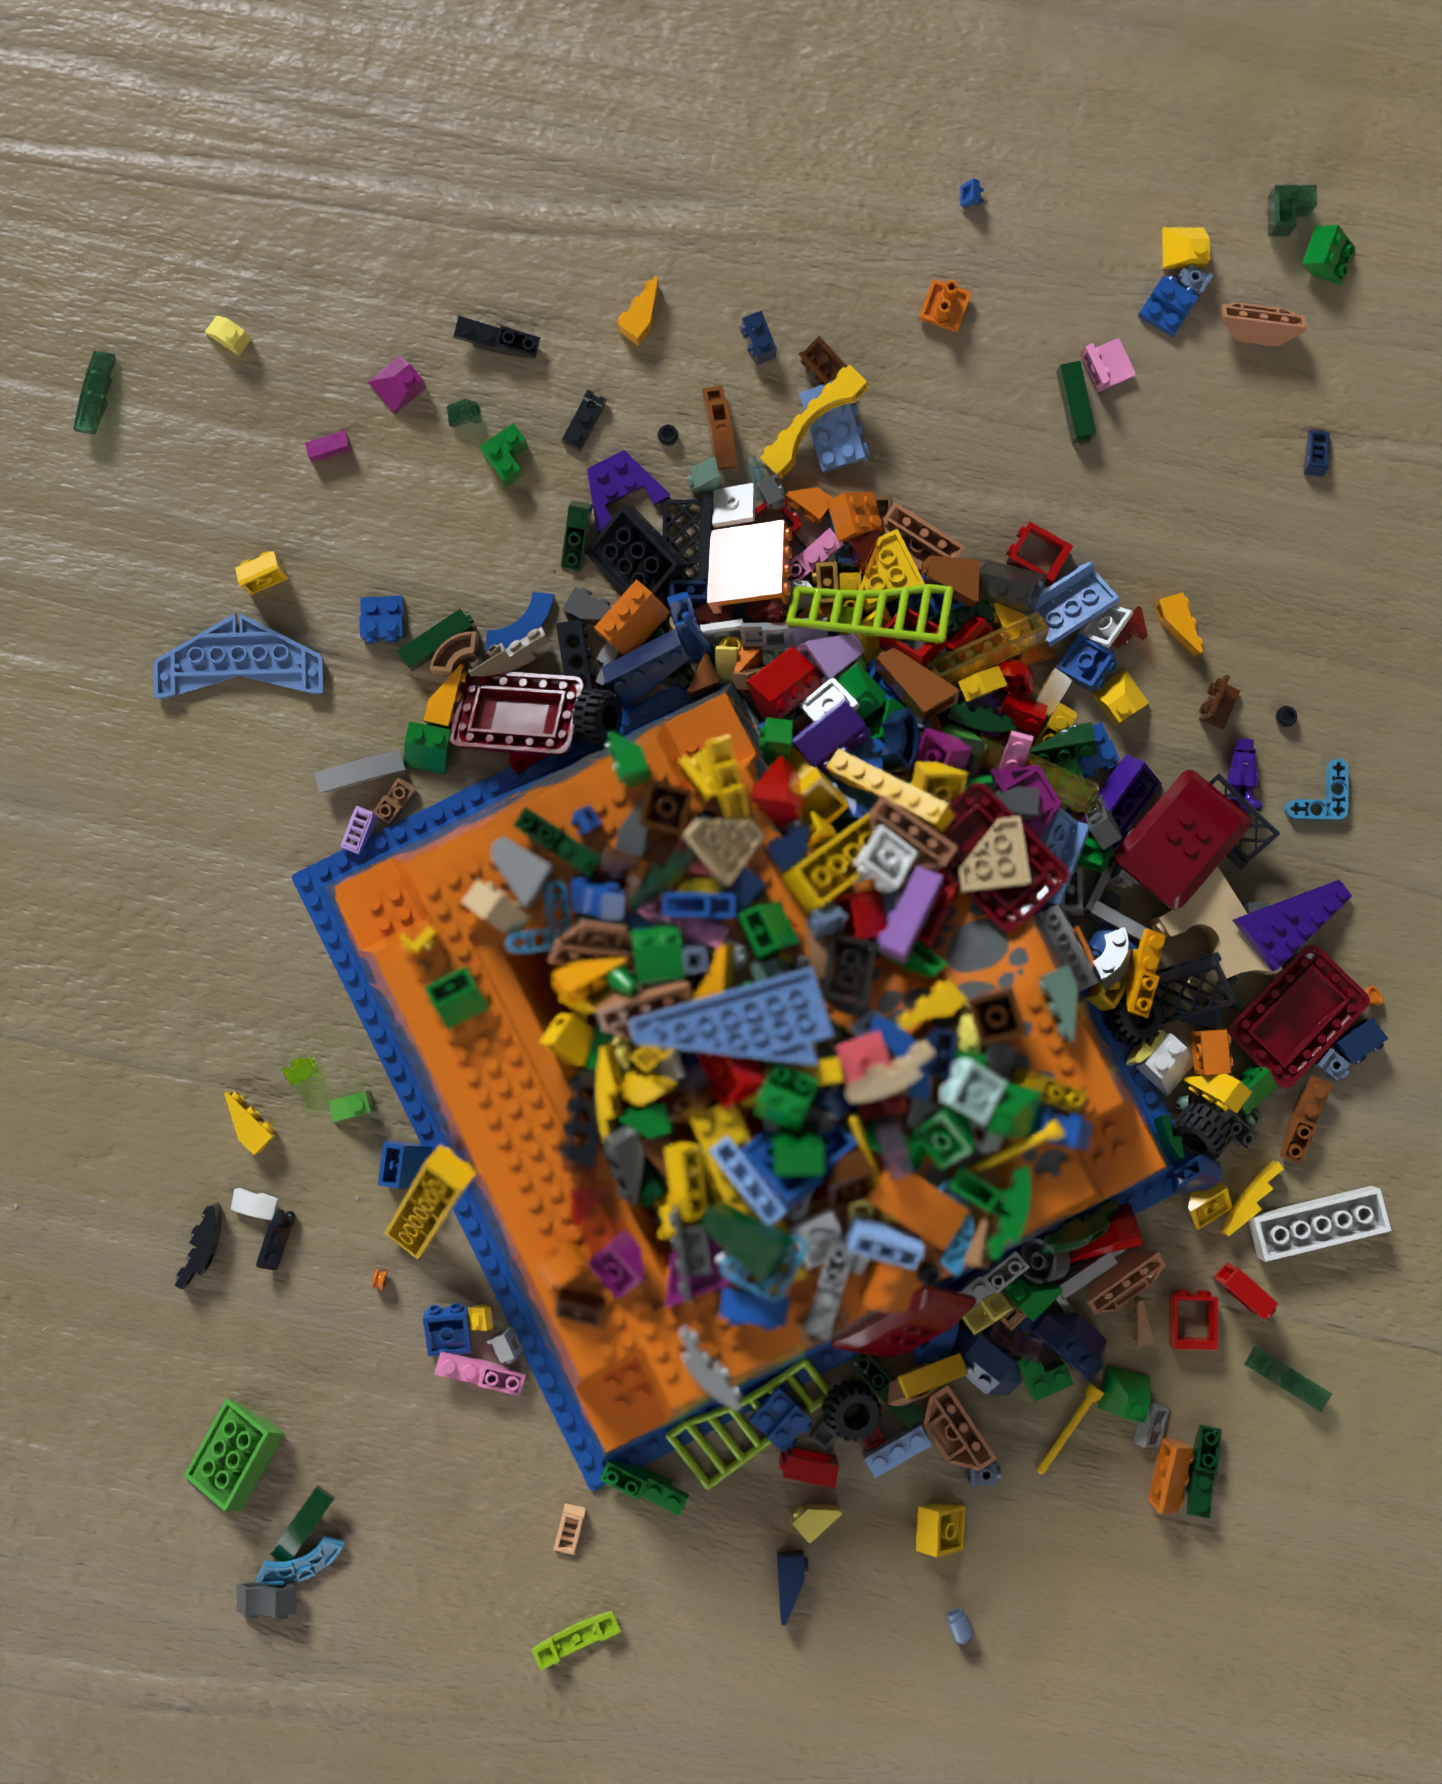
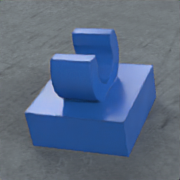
(970, 193)
(587, 819)

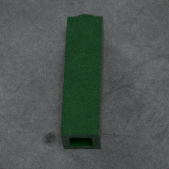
(1076, 402)
(424, 646)

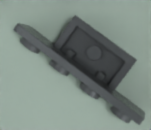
(692, 1251)

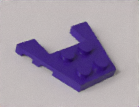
(616, 479)

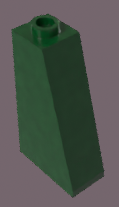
(747, 1239)

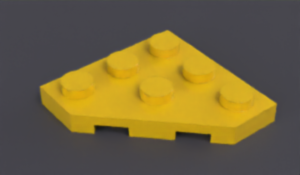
(889, 568)

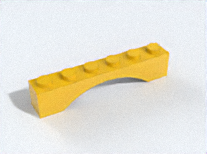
(844, 390)
(868, 778)
(940, 1004)

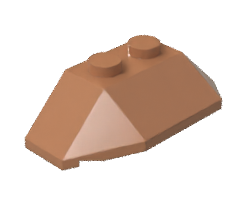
(1262, 323)
(920, 536)
(931, 846)
(594, 942)
(652, 998)
(1125, 1280)
(956, 1432)

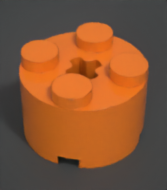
(563, 1266)

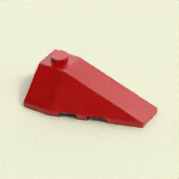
(1121, 1235)

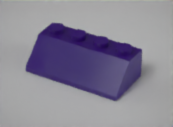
(1127, 793)

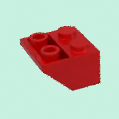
(1025, 712)
(864, 914)

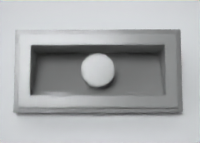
(1150, 1434)

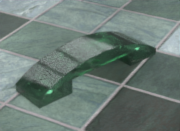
(1287, 1378)

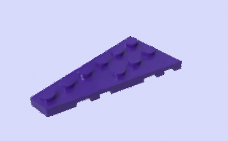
(1286, 925)

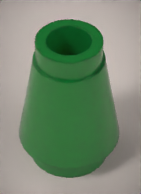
(622, 981)

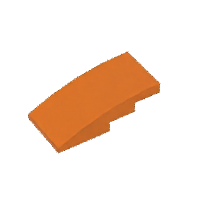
(919, 1207)

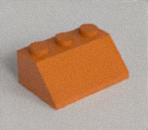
(632, 619)
(1170, 1476)

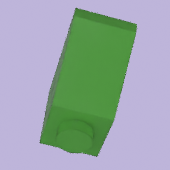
(351, 1106)

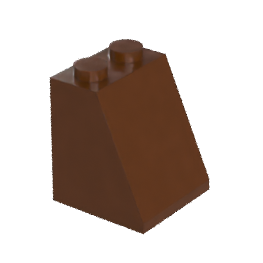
(996, 1014)

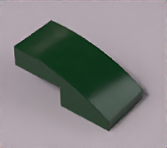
(1170, 1144)

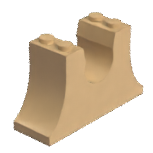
(1212, 912)

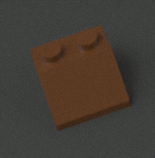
(665, 809)
(851, 1180)

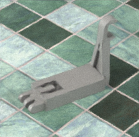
(1100, 913)
(1081, 1274)

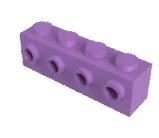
(910, 914)

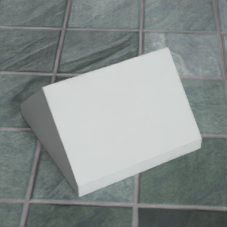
(1106, 626)

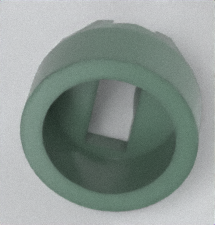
(1183, 1101)
(1249, 1118)

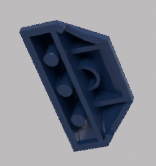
(1074, 1342)
(987, 1363)

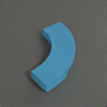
(958, 1247)
(301, 1568)

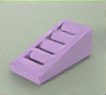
(356, 819)

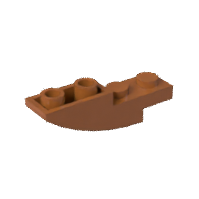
(720, 427)
(1304, 1118)

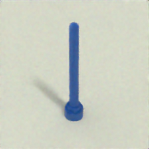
(700, 636)

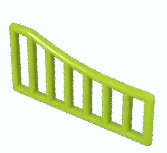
(882, 595)
(759, 1445)

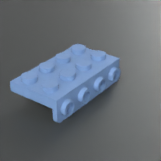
(837, 434)
(1074, 602)
(1065, 839)

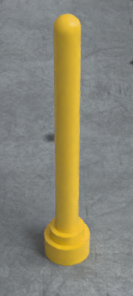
(1052, 1131)
(862, 1143)
(1092, 1395)

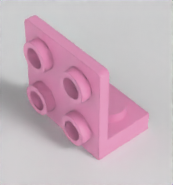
(1107, 364)

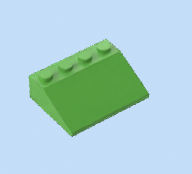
(233, 1456)

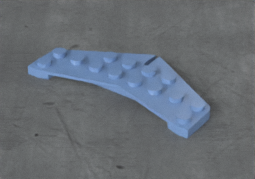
(226, 654)

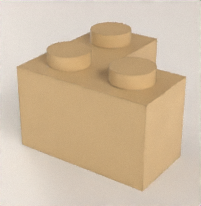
(496, 908)

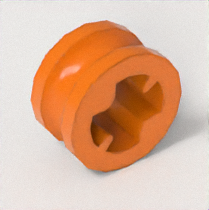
(379, 1279)

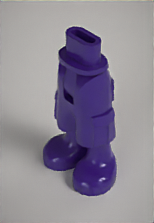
(1244, 772)

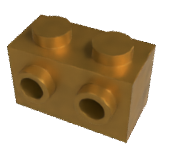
(827, 578)

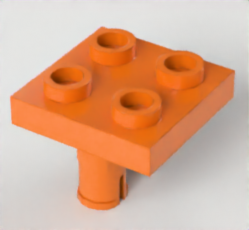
(945, 305)

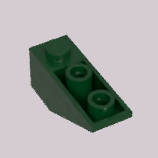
(576, 534)
(1068, 744)

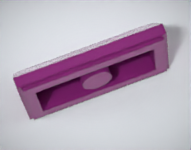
(328, 446)

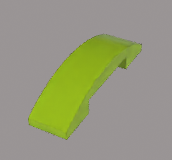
(574, 1638)

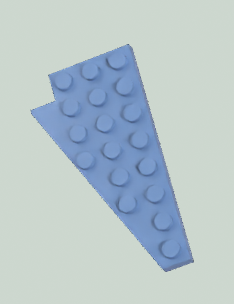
(756, 1021)

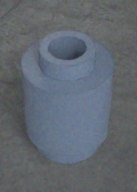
(959, 1626)

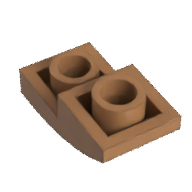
(395, 800)
(818, 953)

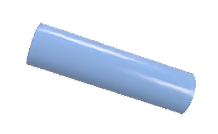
(747, 1181)

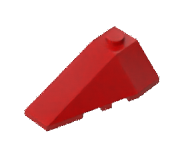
(779, 793)

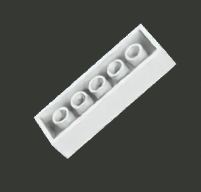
(1319, 1223)

